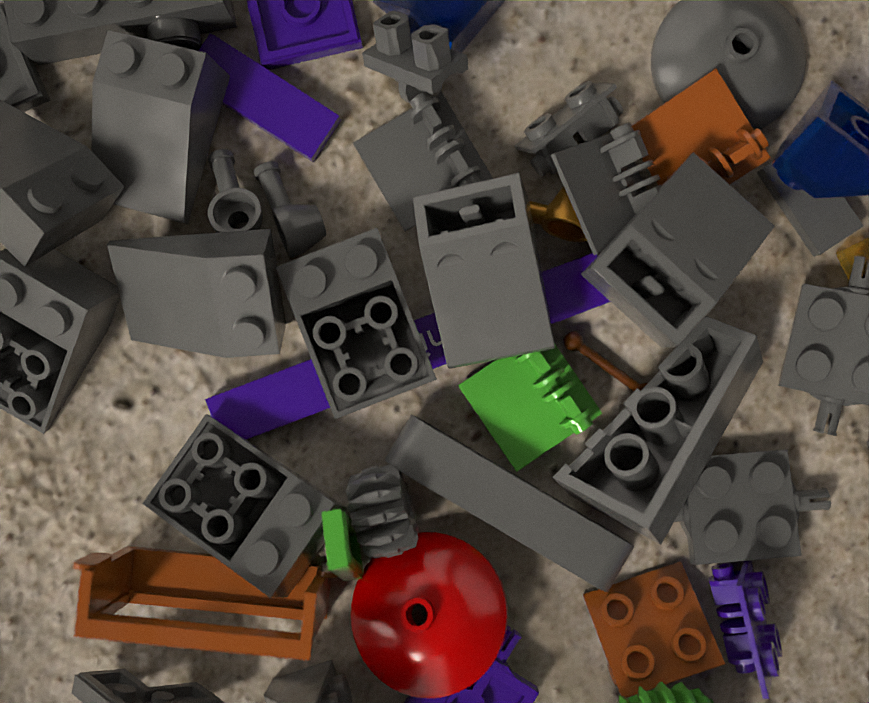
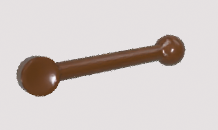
(574, 342)

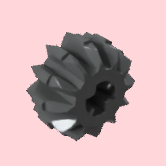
(382, 511)

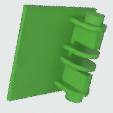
(530, 403)

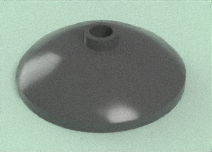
(700, 37)

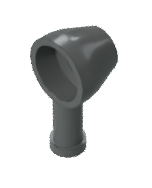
(232, 203)
(297, 224)

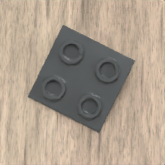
(420, 155)
(606, 182)

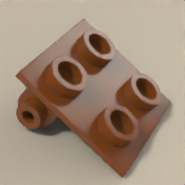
(703, 122)
(653, 630)

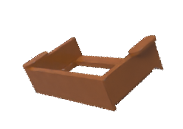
(194, 583)

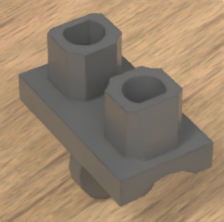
(414, 60)

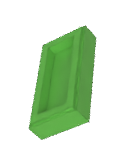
(341, 546)

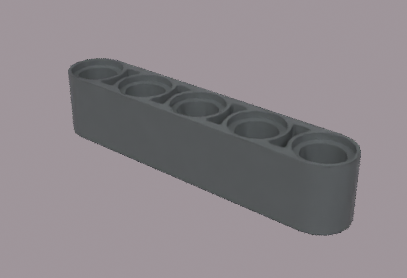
(509, 503)

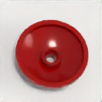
(462, 625)

